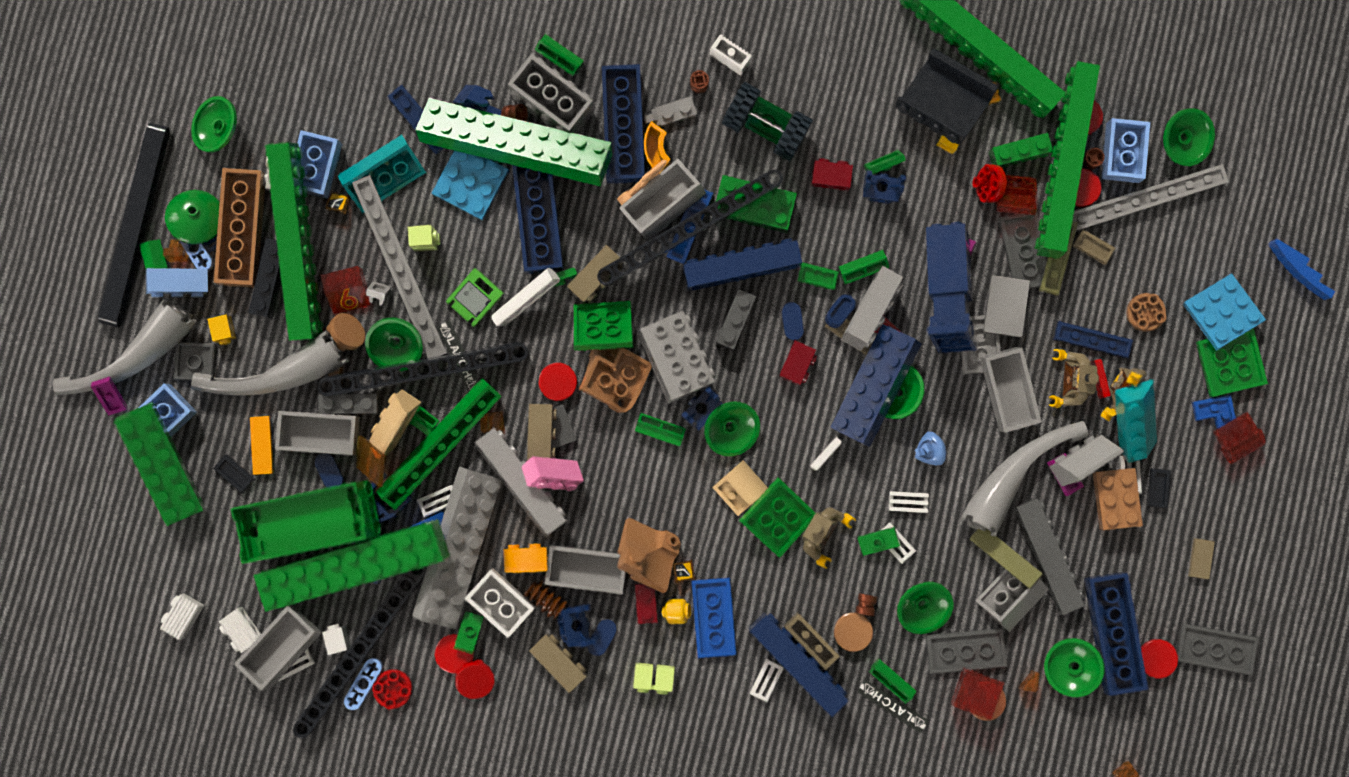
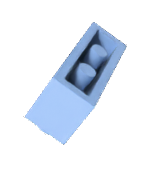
(176, 282)

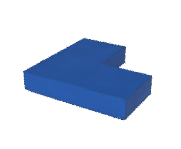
(1220, 408)

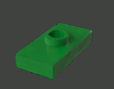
(885, 162)
(566, 275)
(818, 276)
(878, 541)
(468, 632)

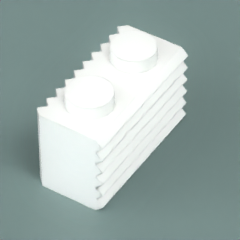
(730, 54)
(181, 617)
(239, 629)

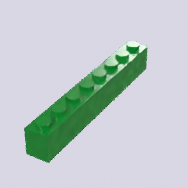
(438, 444)

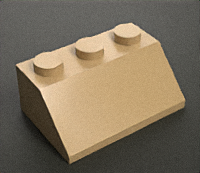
(394, 421)

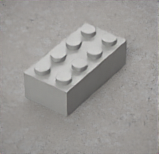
(662, 200)
(871, 309)
(1010, 389)
(317, 433)
(584, 569)
(277, 648)

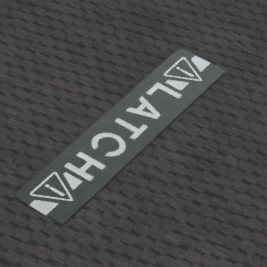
(454, 346)
(892, 706)

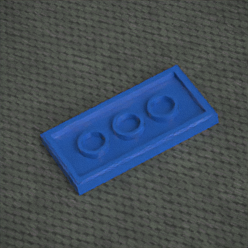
(713, 617)

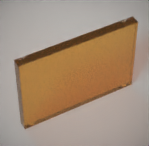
(370, 461)

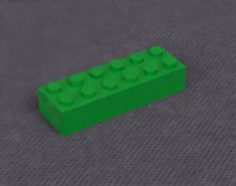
(159, 463)

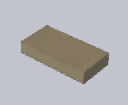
(1093, 247)
(1201, 558)

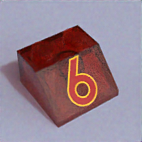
(345, 289)

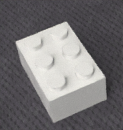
(500, 602)

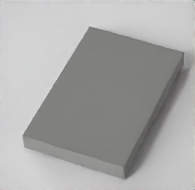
(1006, 306)
(986, 344)

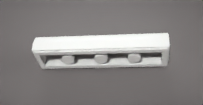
(525, 298)

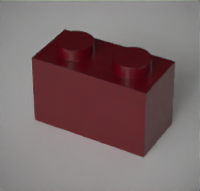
(831, 175)
(797, 363)
(645, 604)

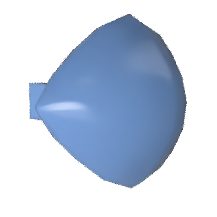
(931, 449)

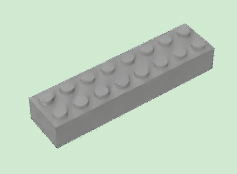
(464, 531)

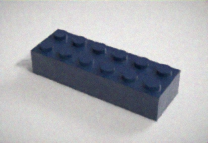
(623, 122)
(537, 220)
(742, 265)
(876, 385)
(1116, 633)
(800, 666)

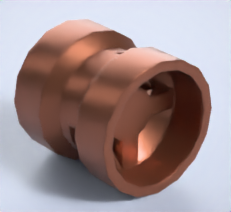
(699, 85)
(515, 111)
(1096, 155)
(866, 604)

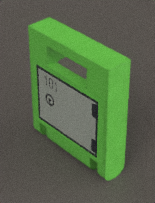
(472, 300)

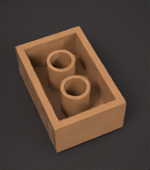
(1117, 499)

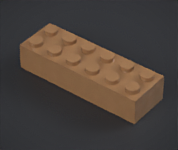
(239, 227)

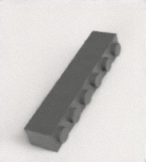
(1049, 556)

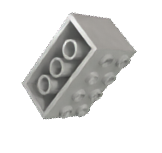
(551, 96)
(676, 357)

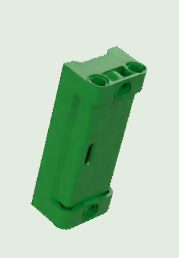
(306, 521)

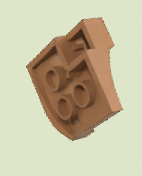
(614, 377)
(647, 554)

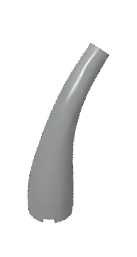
(157, 337)
(303, 366)
(997, 492)

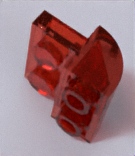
(1019, 196)
(1239, 438)

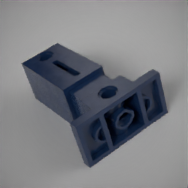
(950, 287)

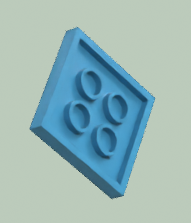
(470, 183)
(1224, 312)

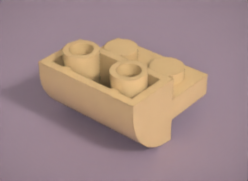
(740, 488)

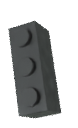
(735, 320)
(349, 404)

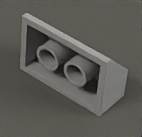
(1084, 459)
(1009, 599)

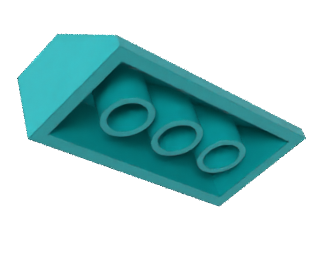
(389, 168)
(1136, 420)

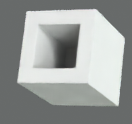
(336, 639)

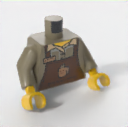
(1124, 378)
(1079, 379)
(819, 532)

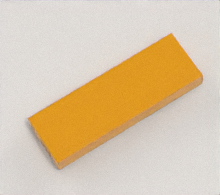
(261, 445)

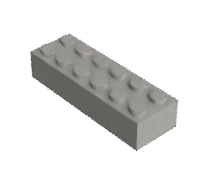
(508, 468)

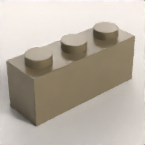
(586, 282)
(541, 431)
(811, 641)
(558, 662)

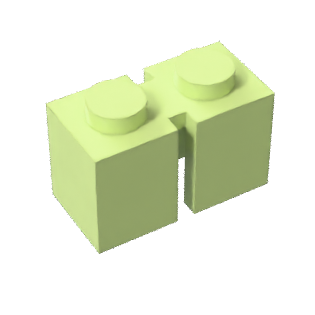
(423, 238)
(663, 681)

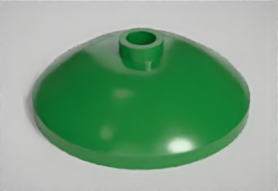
(214, 124)
(1196, 140)
(195, 227)
(385, 350)
(911, 398)
(736, 437)
(928, 614)
(1064, 677)

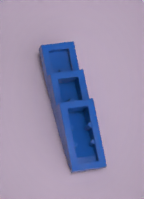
(681, 252)
(1297, 265)

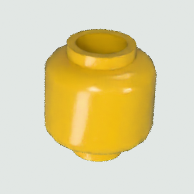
(676, 611)

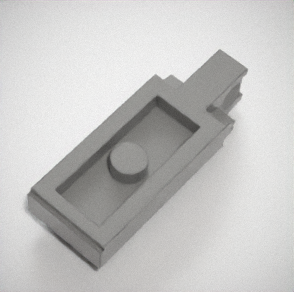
(671, 112)

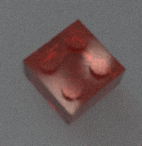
(977, 693)

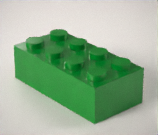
(767, 212)

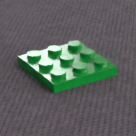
(602, 325)
(1232, 366)
(778, 517)

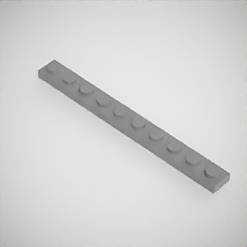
(1150, 197)
(399, 266)

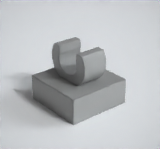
(378, 291)

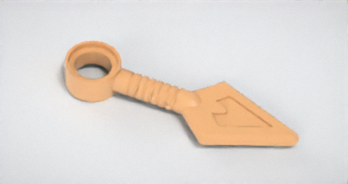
(644, 181)

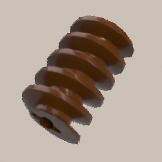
(545, 599)

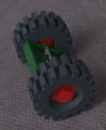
(767, 121)

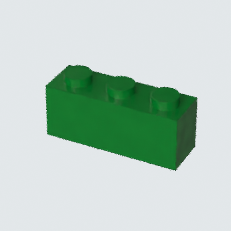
(1021, 151)

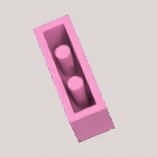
(552, 473)

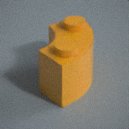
(654, 146)
(525, 559)

